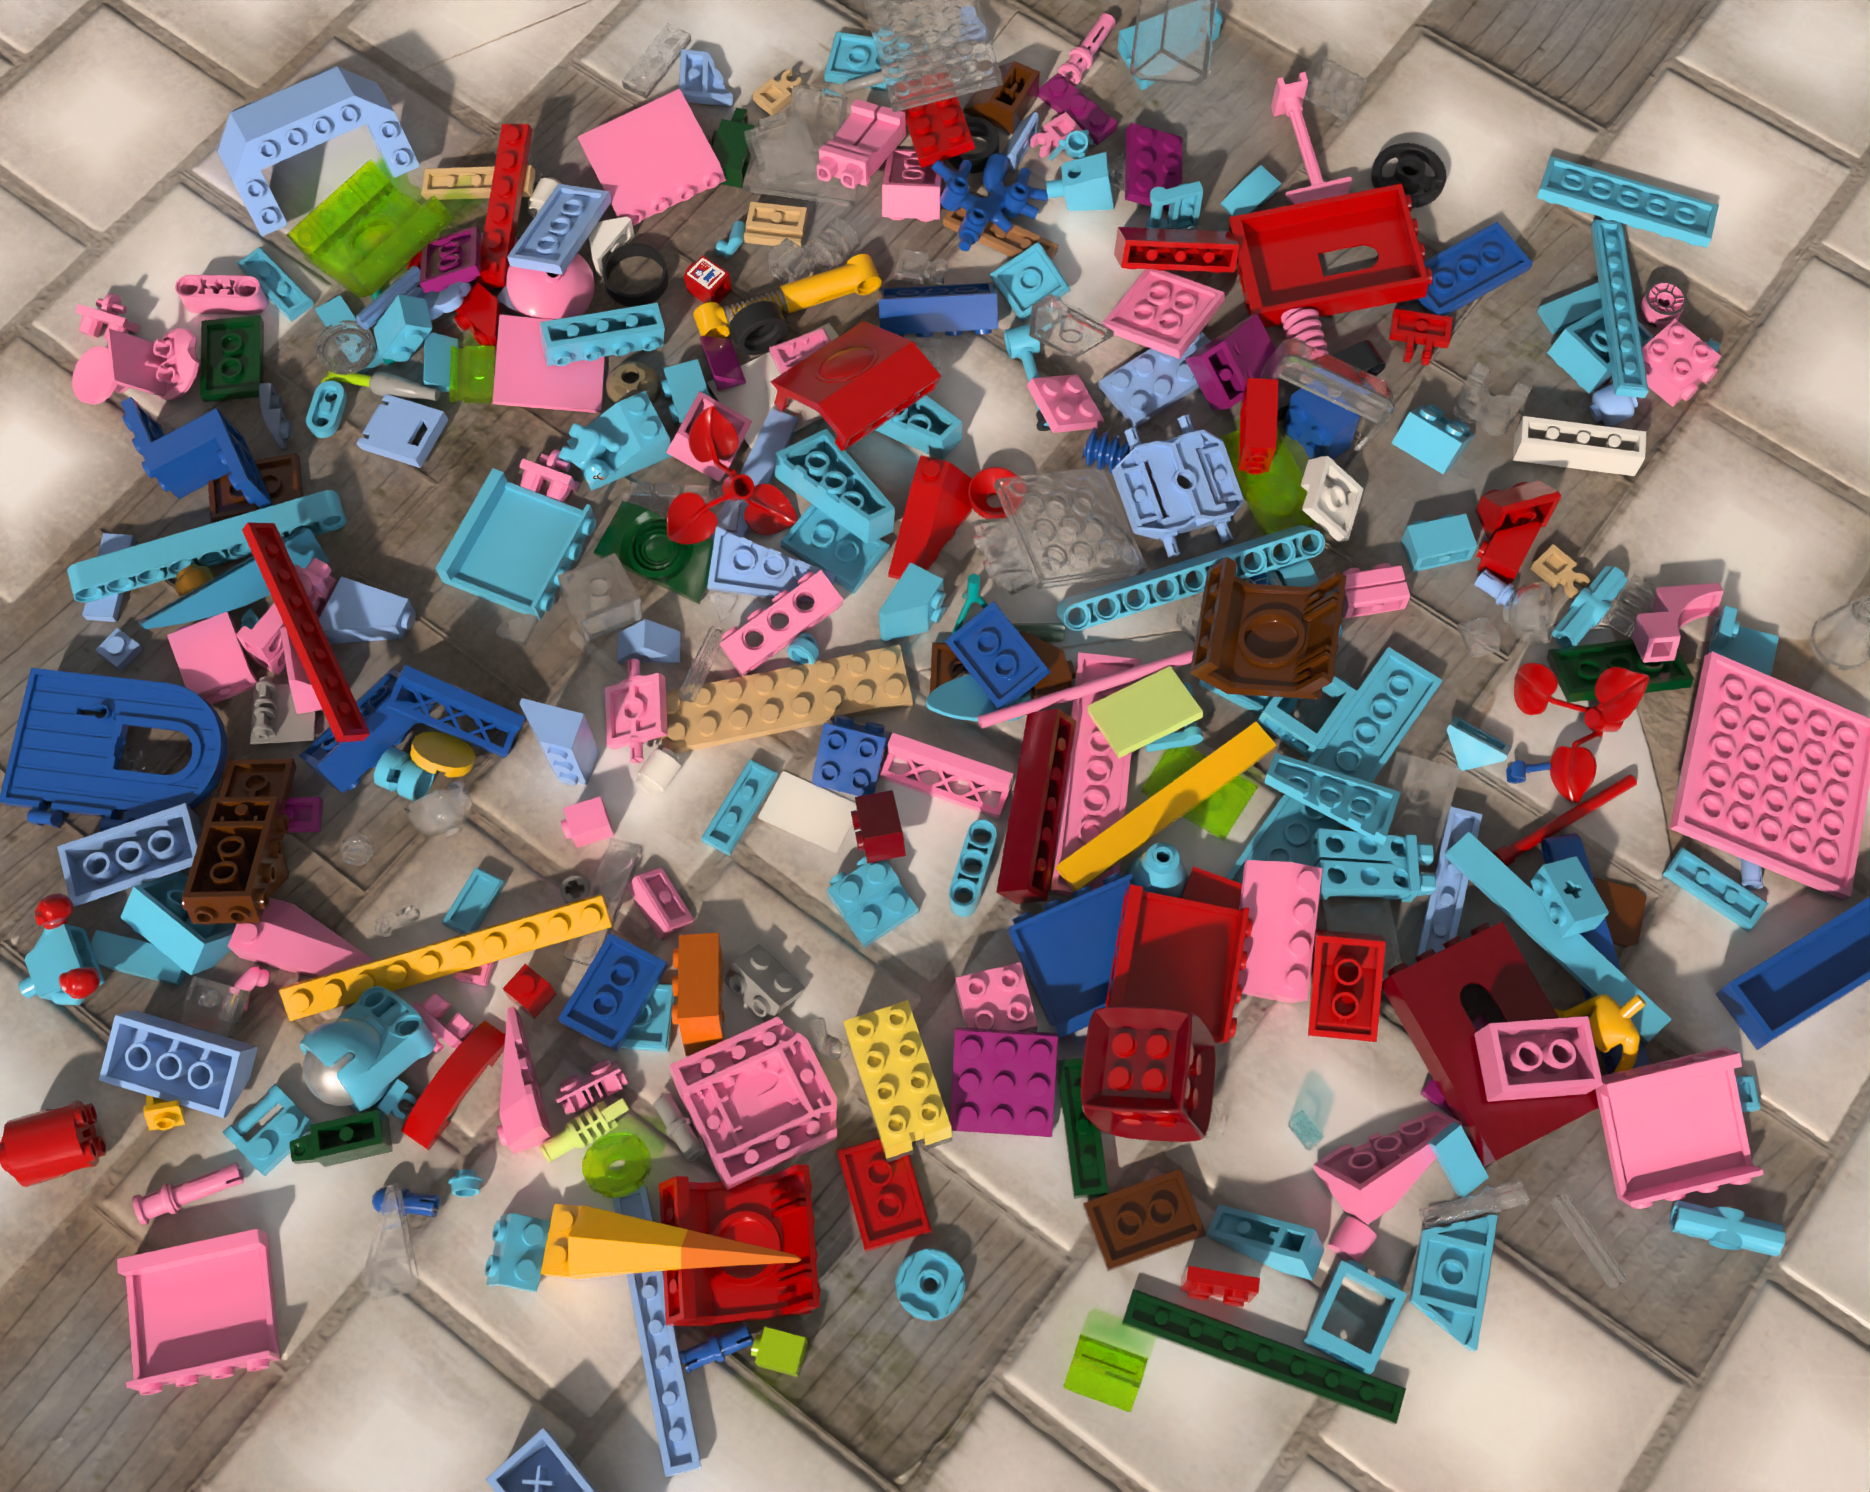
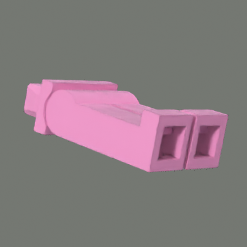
(861, 144)
(265, 639)

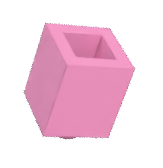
(587, 822)

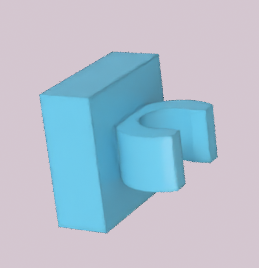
(392, 1097)

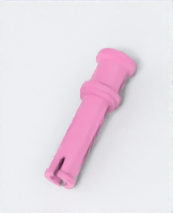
(1077, 66)
(172, 1197)

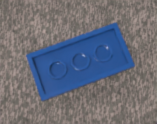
(1473, 269)

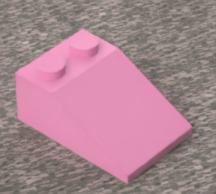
(909, 189)

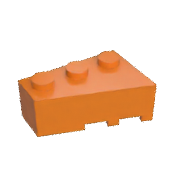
(698, 991)

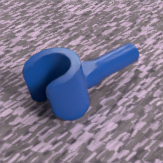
(1517, 771)

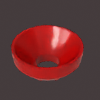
(982, 487)

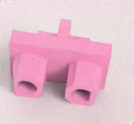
(110, 308)
(560, 484)
(453, 1032)

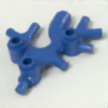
(980, 211)

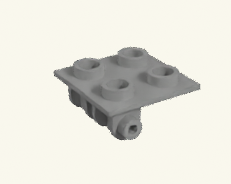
(276, 717)

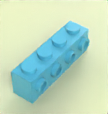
(602, 334)

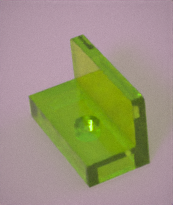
(1105, 1373)

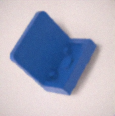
(850, 756)

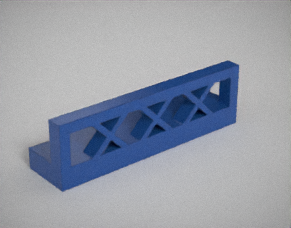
(459, 700)

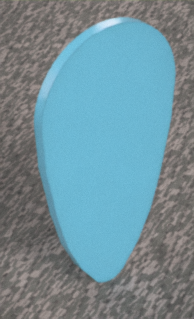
(964, 699)

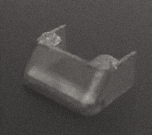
(1335, 382)

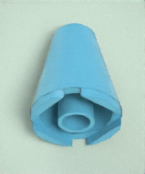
(1159, 870)

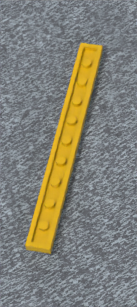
(447, 956)

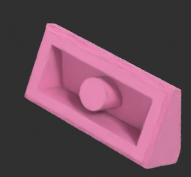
(660, 902)

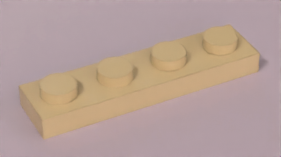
(466, 182)

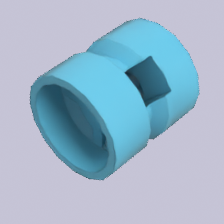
(400, 773)

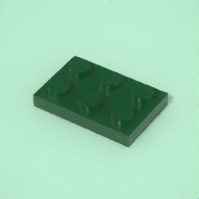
(231, 358)

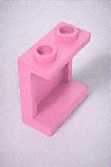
(212, 659)

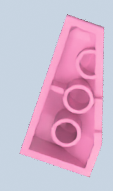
(294, 942)

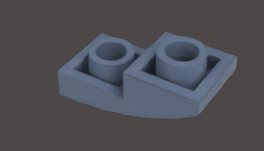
(273, 415)

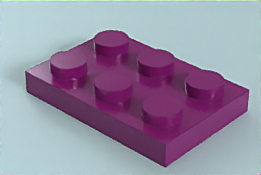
(1151, 162)
(451, 260)

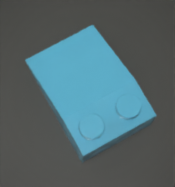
(1584, 351)
(639, 432)

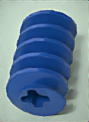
(1104, 451)

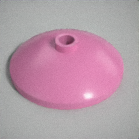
(552, 297)

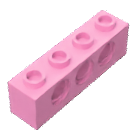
(749, 658)

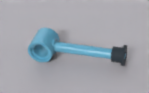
(1022, 346)

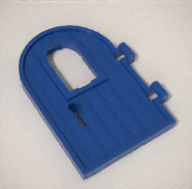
(78, 756)

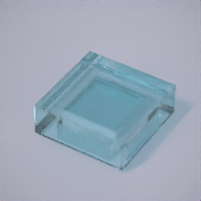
(1305, 1130)

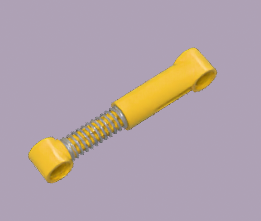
(856, 276)

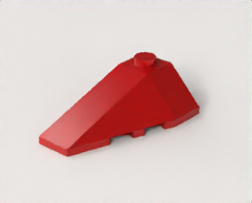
(931, 515)

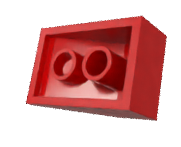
(1346, 985)

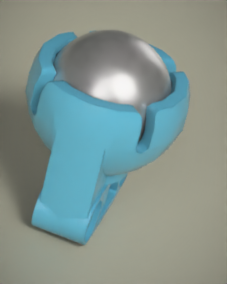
(364, 1049)

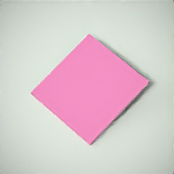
(528, 382)

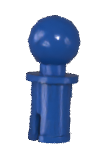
(414, 1202)

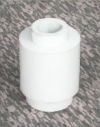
(541, 194)
(658, 771)

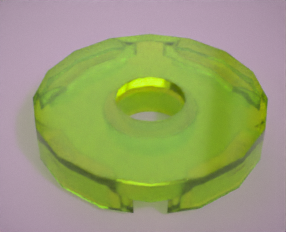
(611, 1149)

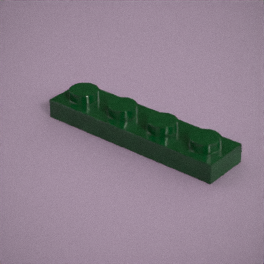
(1082, 1136)

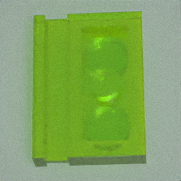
(472, 374)

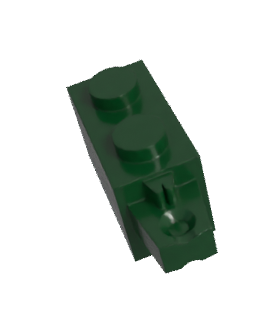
(732, 148)
(344, 1140)

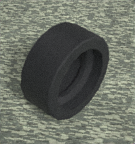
(984, 129)
(753, 317)

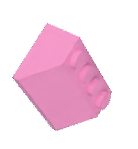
(1284, 917)

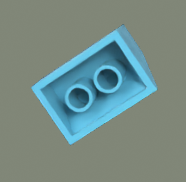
(158, 915)

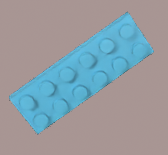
(1628, 202)

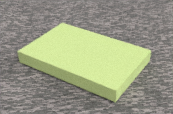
(1144, 711)

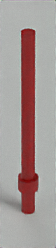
(1508, 854)

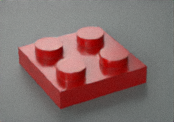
(1232, 1287)

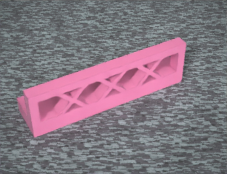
(947, 764)

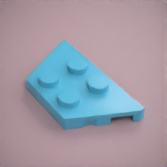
(1454, 1275)

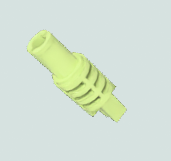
(584, 1129)

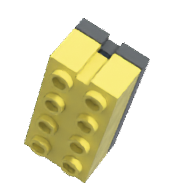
(898, 1080)

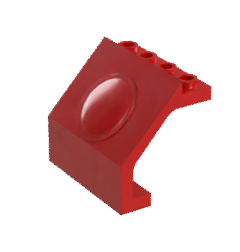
(859, 381)
(761, 1212)

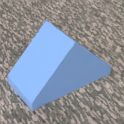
(649, 643)

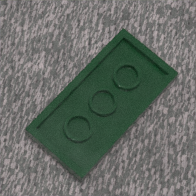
(1581, 666)

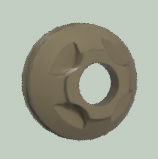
(619, 390)

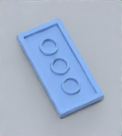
(559, 229)
(1151, 383)

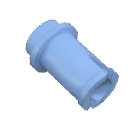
(1495, 587)
(1750, 875)

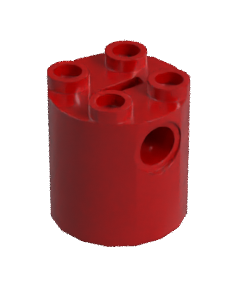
(51, 1143)

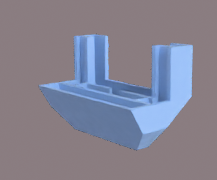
(300, 120)

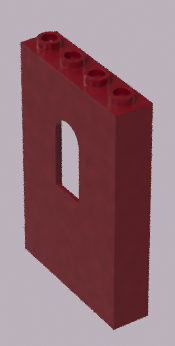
(1432, 1014)

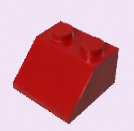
(1516, 506)

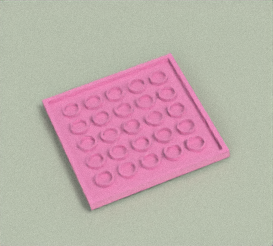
(1775, 776)

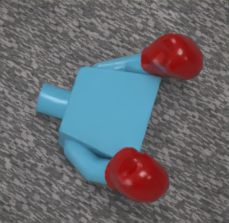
(62, 960)

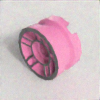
(1660, 295)

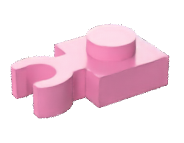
(1053, 133)

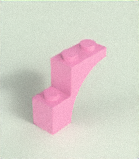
(1658, 633)

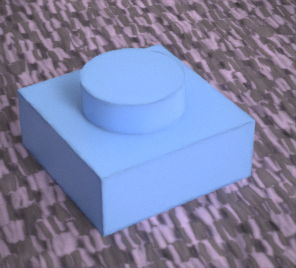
(119, 649)

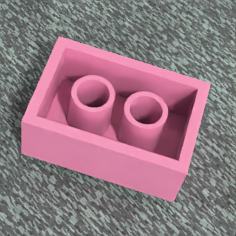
(1538, 1058)

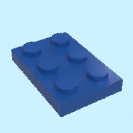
(997, 656)
(613, 992)

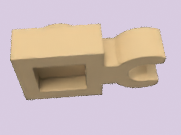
(776, 95)
(1558, 568)

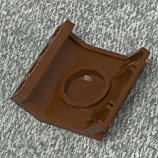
(1267, 635)

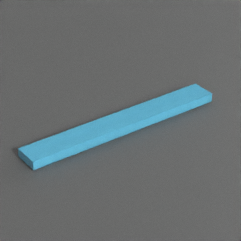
(1619, 309)
(1572, 952)

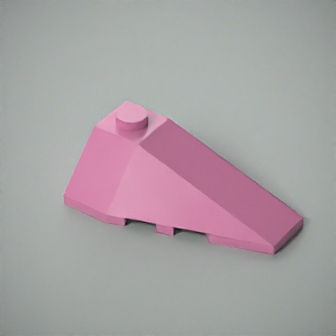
(521, 1101)
(1380, 1172)

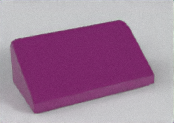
(722, 362)

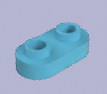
(326, 412)

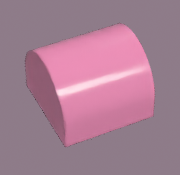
(1352, 1240)

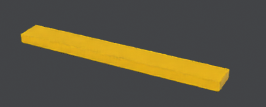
(1165, 807)

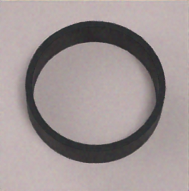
(628, 251)

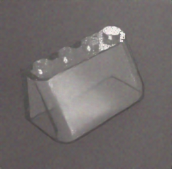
(1173, 41)

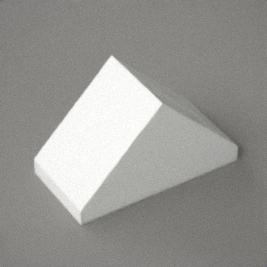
(607, 237)

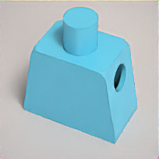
(1084, 184)

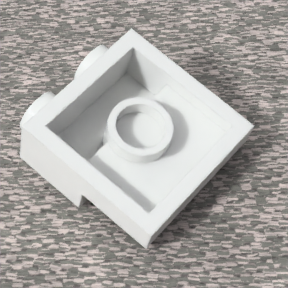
(1331, 497)

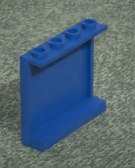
(1071, 952)

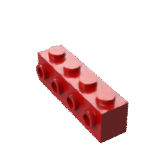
(1176, 249)

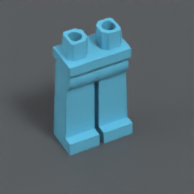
(1365, 868)

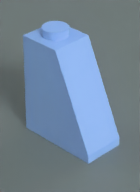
(365, 614)

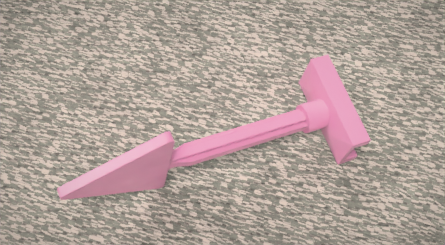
(1289, 101)

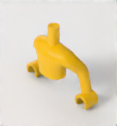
(1611, 1025)

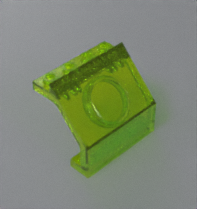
(367, 231)

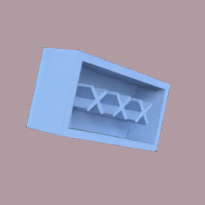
(540, 1467)

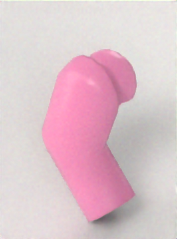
(250, 979)

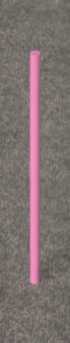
(1084, 689)

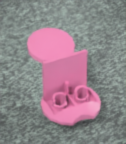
(155, 367)

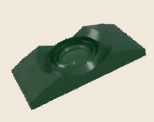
(645, 549)

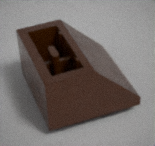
(1006, 103)

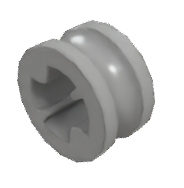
(567, 886)

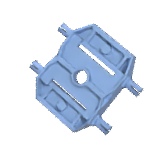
(1211, 493)

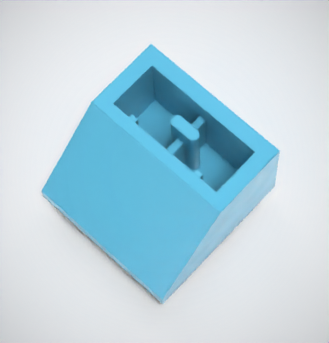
(1433, 437)

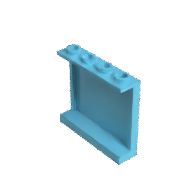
(515, 546)

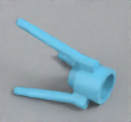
(1075, 145)

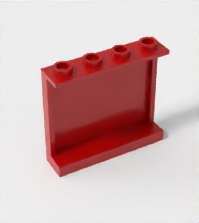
(1180, 958)

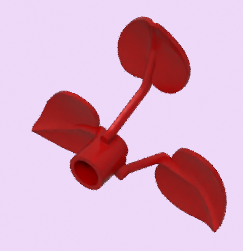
(688, 515)
(1619, 695)

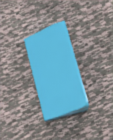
(437, 360)

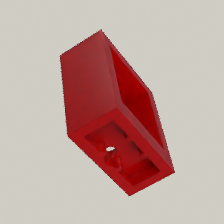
(1258, 425)

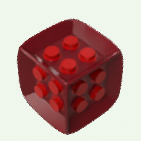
(1148, 1073)

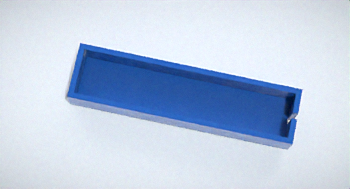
(1802, 978)

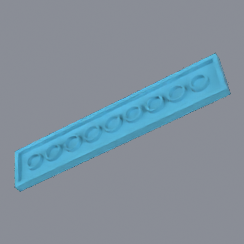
(1354, 746)

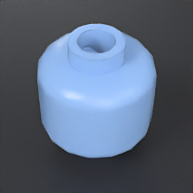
(1611, 408)

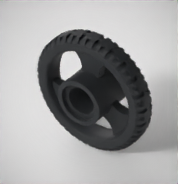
(1411, 171)

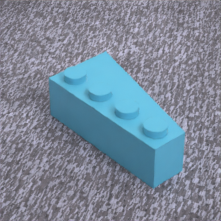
(926, 428)
(835, 486)

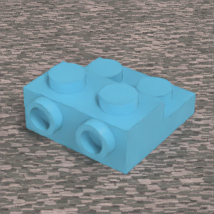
(871, 900)

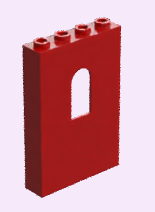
(1282, 245)

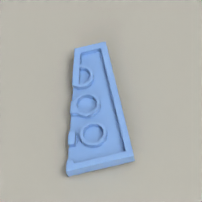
(754, 570)

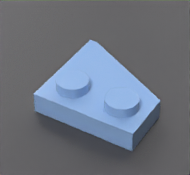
(701, 80)

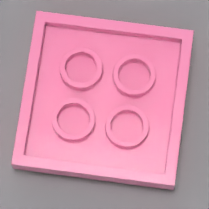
(1164, 311)

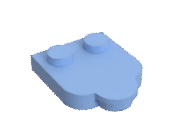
(443, 301)

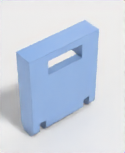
(395, 427)

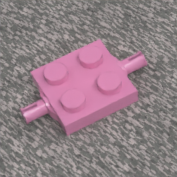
(635, 711)

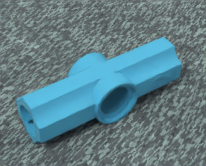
(1589, 607)
(1727, 1228)

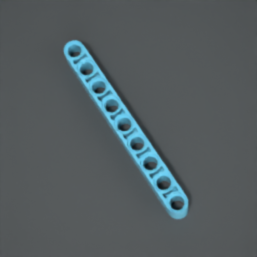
(203, 546)
(1176, 577)

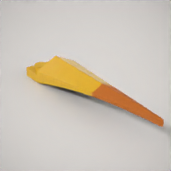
(606, 1243)

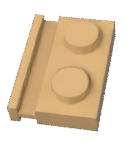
(772, 223)

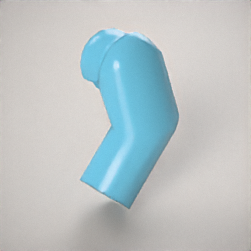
(735, 240)

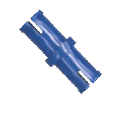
(717, 1348)

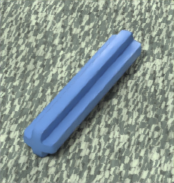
(379, 306)

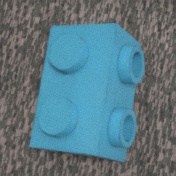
(517, 1252)

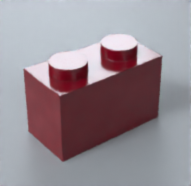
(879, 827)

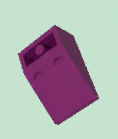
(1229, 360)

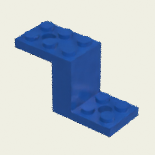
(195, 454)

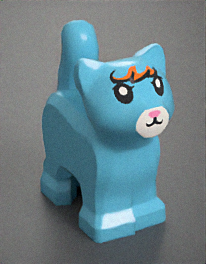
(589, 451)

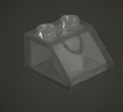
(1066, 327)

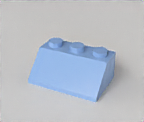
(563, 739)

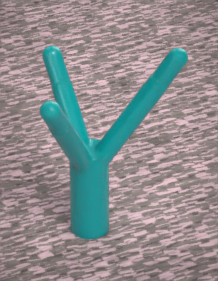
(971, 596)

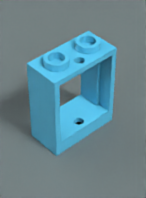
(1297, 734)
(1338, 1348)

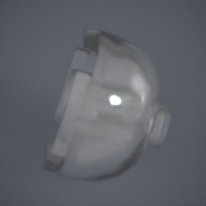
(1530, 613)
(441, 810)

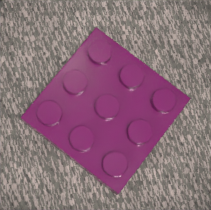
(1003, 1081)

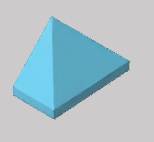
(1474, 746)

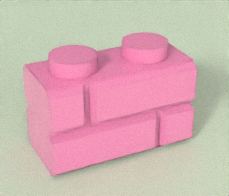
(1374, 590)

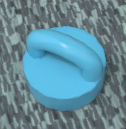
(803, 649)

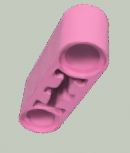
(221, 294)

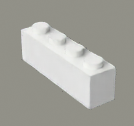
(1579, 446)

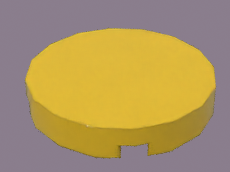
(442, 753)

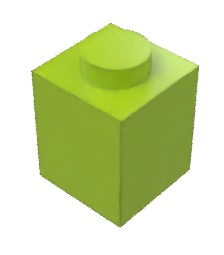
(779, 1351)

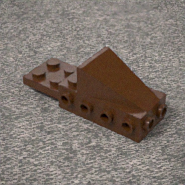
(241, 844)

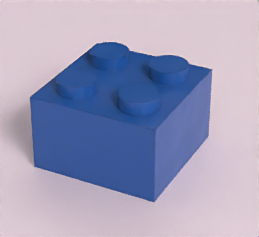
(1319, 425)

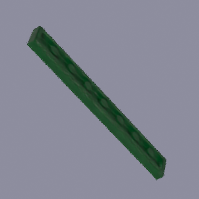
(1264, 1356)

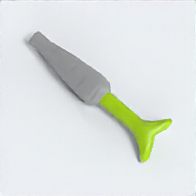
(386, 383)

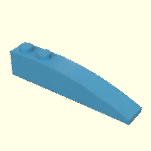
(234, 587)

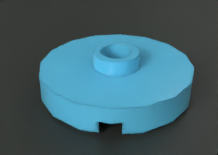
(928, 1265)

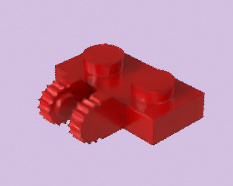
(1420, 329)

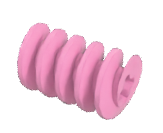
(1304, 325)

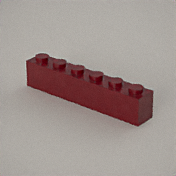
(1036, 807)

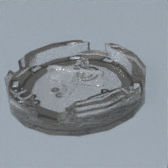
(345, 348)

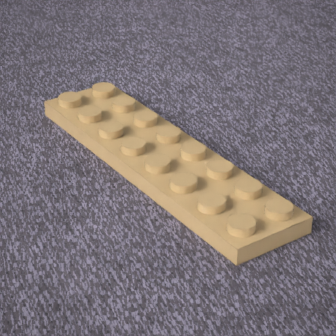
(788, 699)

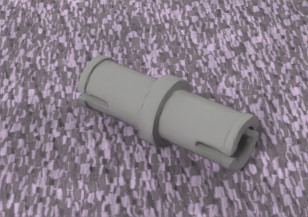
(678, 1127)

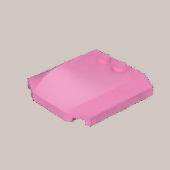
(757, 1100)

